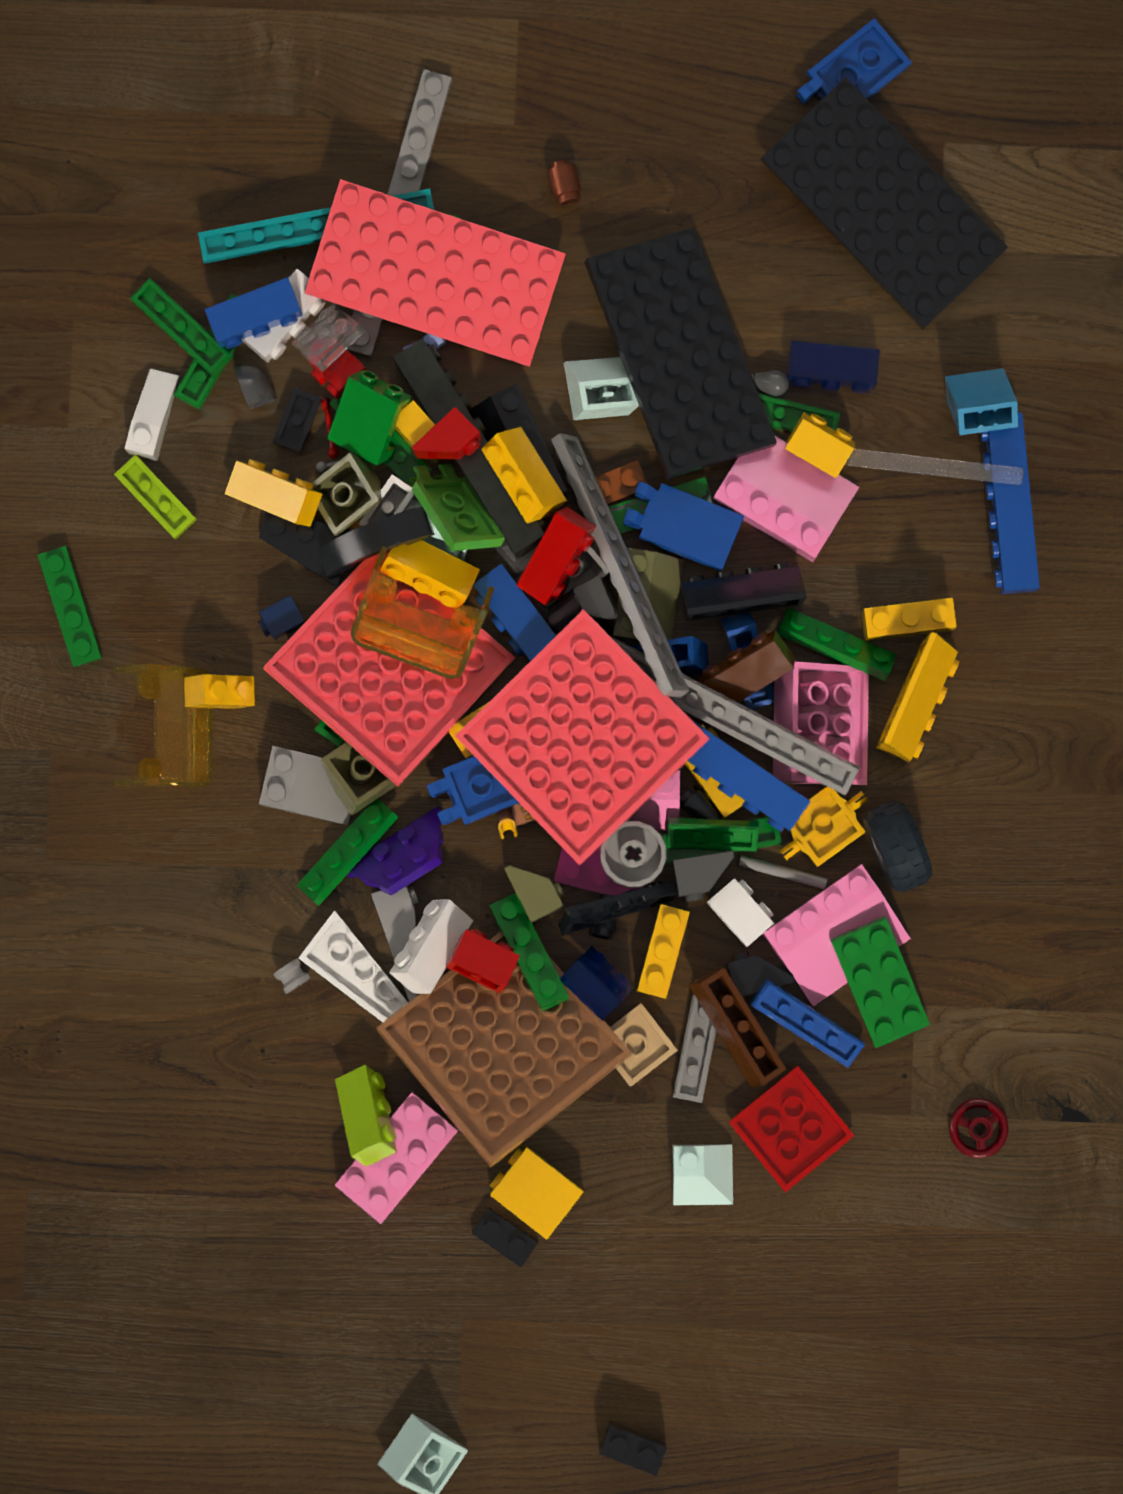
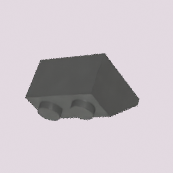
(699, 874)

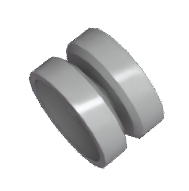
(650, 858)

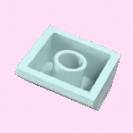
(422, 1457)

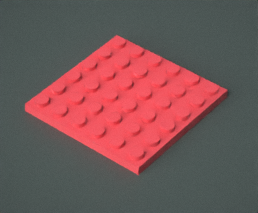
(374, 701)
(582, 737)

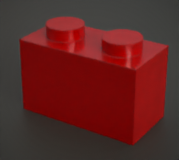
(483, 960)

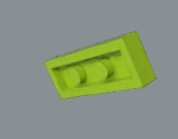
(155, 497)

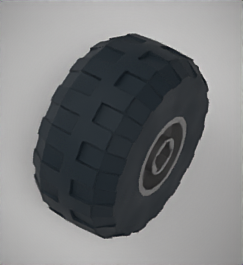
(898, 846)

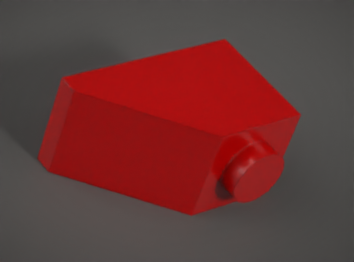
(448, 438)

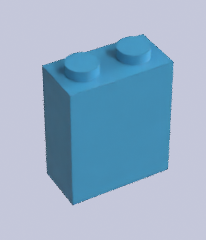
(981, 401)

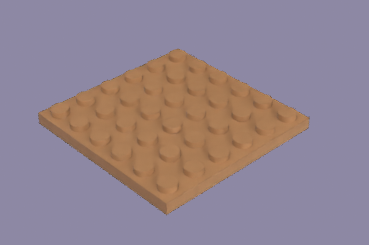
(499, 1058)

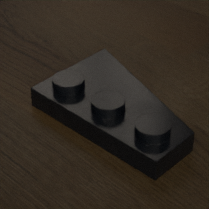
(300, 542)

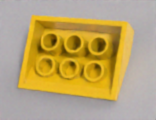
(918, 698)

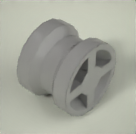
(291, 976)

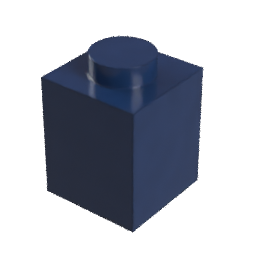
(281, 618)

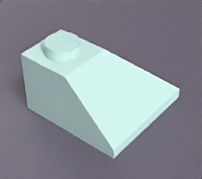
(702, 1174)

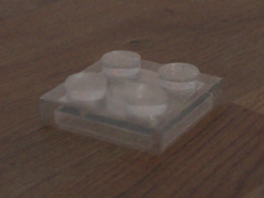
(327, 337)

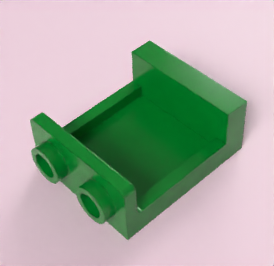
(368, 416)

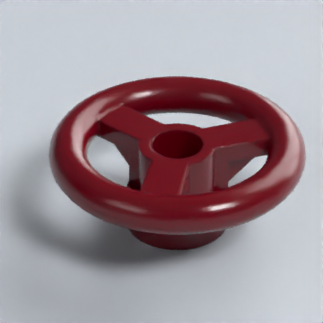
(996, 1115)

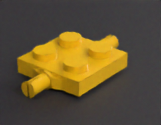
(825, 826)

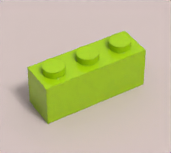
(366, 1115)

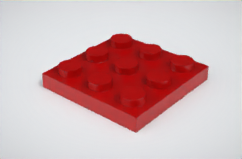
(791, 1128)

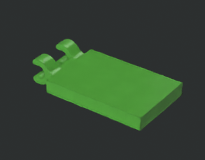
(455, 509)

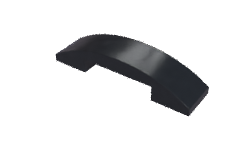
(368, 540)

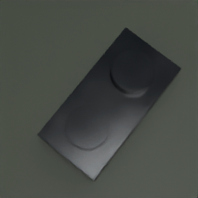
(297, 420)
(505, 1237)

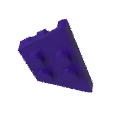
(403, 855)

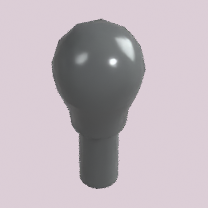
(771, 382)

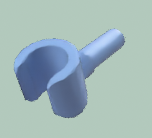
(429, 340)

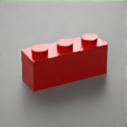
(557, 556)

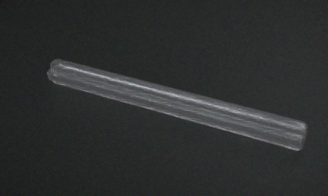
(936, 466)

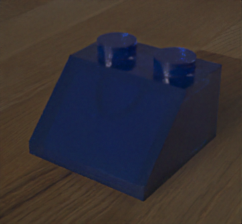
(597, 983)

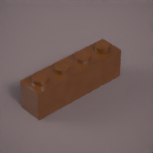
(748, 668)
(737, 1027)

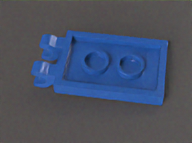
(866, 59)
(685, 524)
(472, 792)

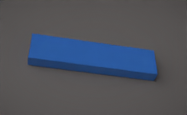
(807, 1023)

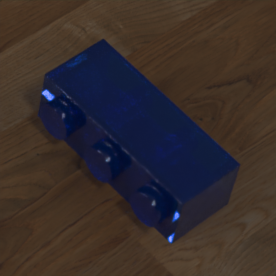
(833, 366)

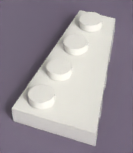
(349, 966)

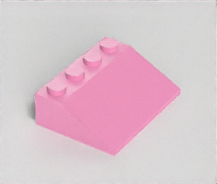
(786, 498)
(827, 708)
(805, 934)

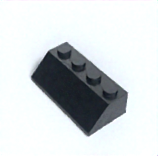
(509, 411)
(745, 592)

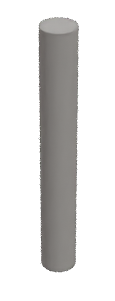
(782, 872)

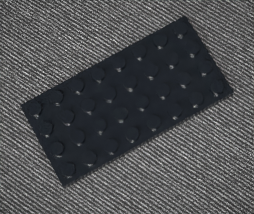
(884, 203)
(680, 353)

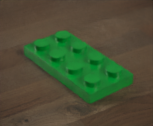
(879, 982)

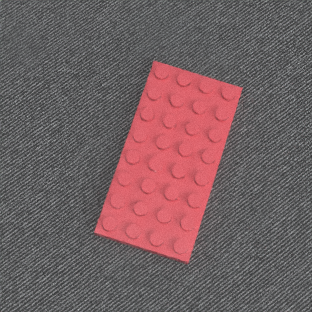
(434, 273)

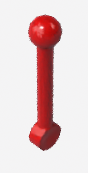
(333, 451)

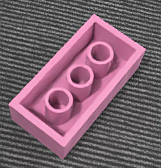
(419, 1140)

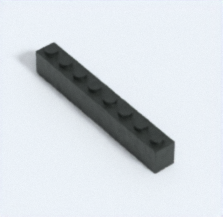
(437, 398)

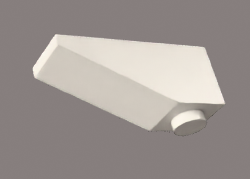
(151, 415)

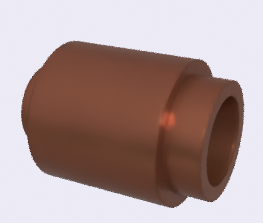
(564, 182)

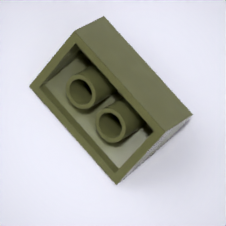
(661, 581)

